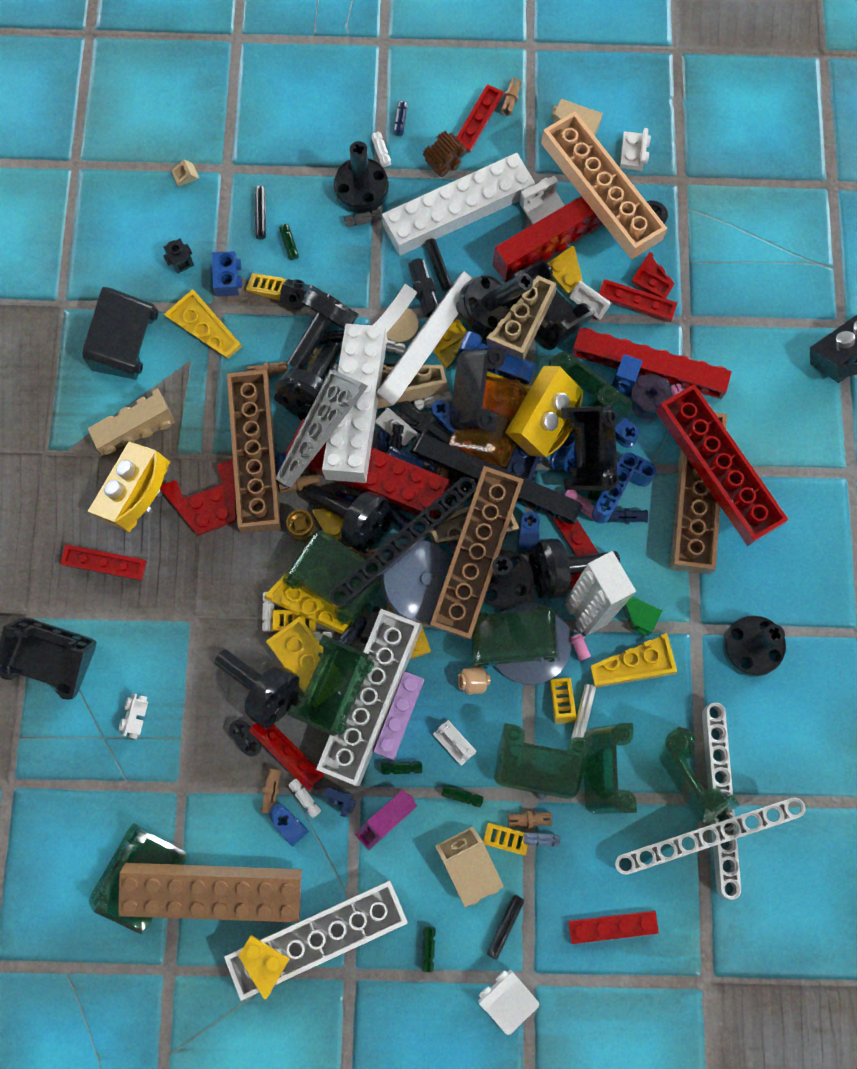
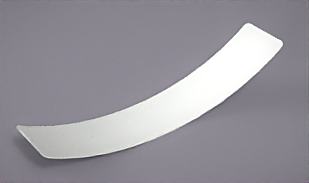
(396, 308)

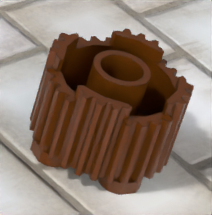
(445, 153)

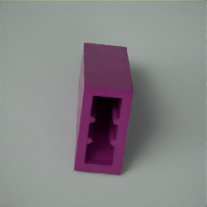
(386, 819)

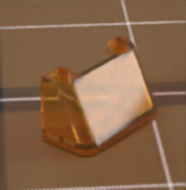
(504, 399)

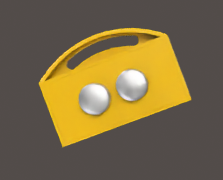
(539, 420)
(130, 487)

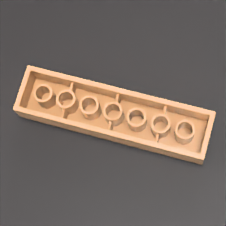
(603, 185)

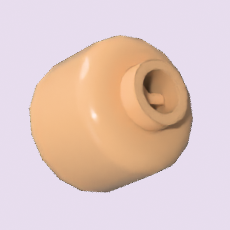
(473, 680)

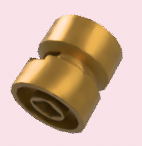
(300, 525)

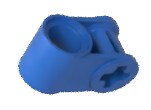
(443, 417)
(625, 429)
(565, 455)
(528, 535)
(289, 826)

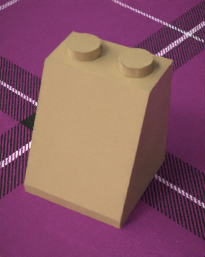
(469, 866)

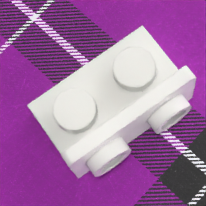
(634, 150)

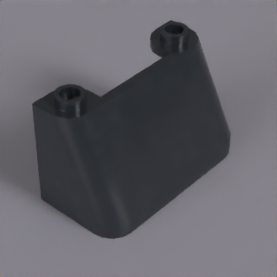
(561, 317)
(118, 333)
(469, 390)
(593, 448)
(45, 655)

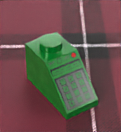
(641, 616)

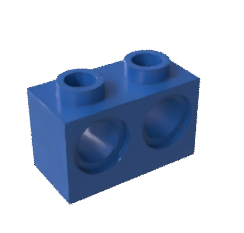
(222, 274)
(627, 374)

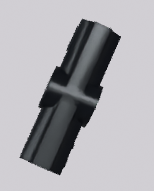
(423, 286)
(423, 422)

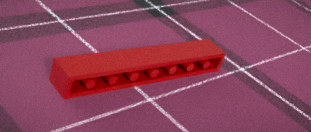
(679, 369)

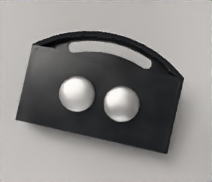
(837, 352)

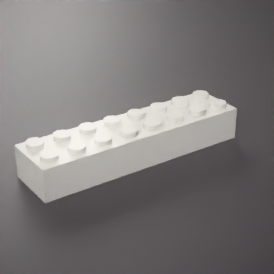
(456, 204)
(351, 442)
(599, 594)
(391, 649)
(327, 935)

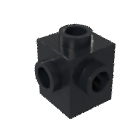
(178, 255)
(292, 293)

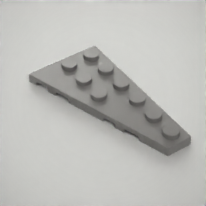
(328, 410)

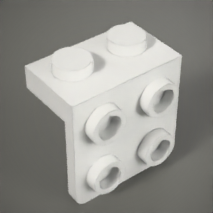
(540, 199)
(508, 1002)

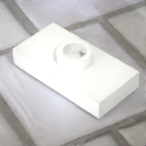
(585, 294)
(388, 419)

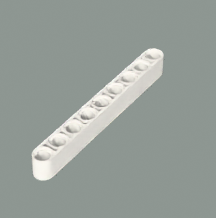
(423, 343)
(725, 787)
(717, 828)

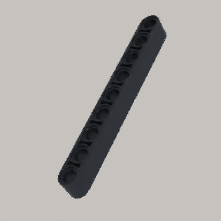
(470, 466)
(406, 533)

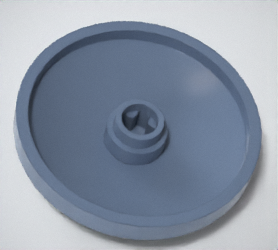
(416, 581)
(533, 671)

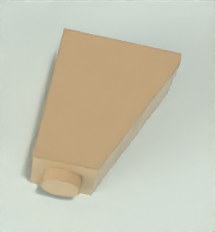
(589, 117)

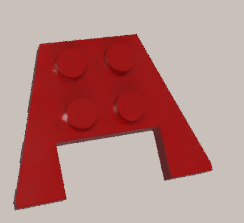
(209, 508)

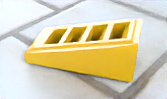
(275, 281)
(286, 614)
(566, 717)
(523, 848)

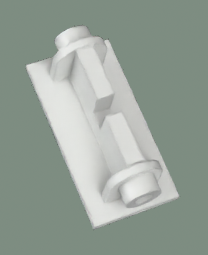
(130, 723)
(454, 742)

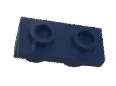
(523, 464)
(337, 797)

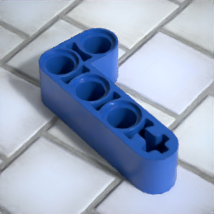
(512, 367)
(625, 473)

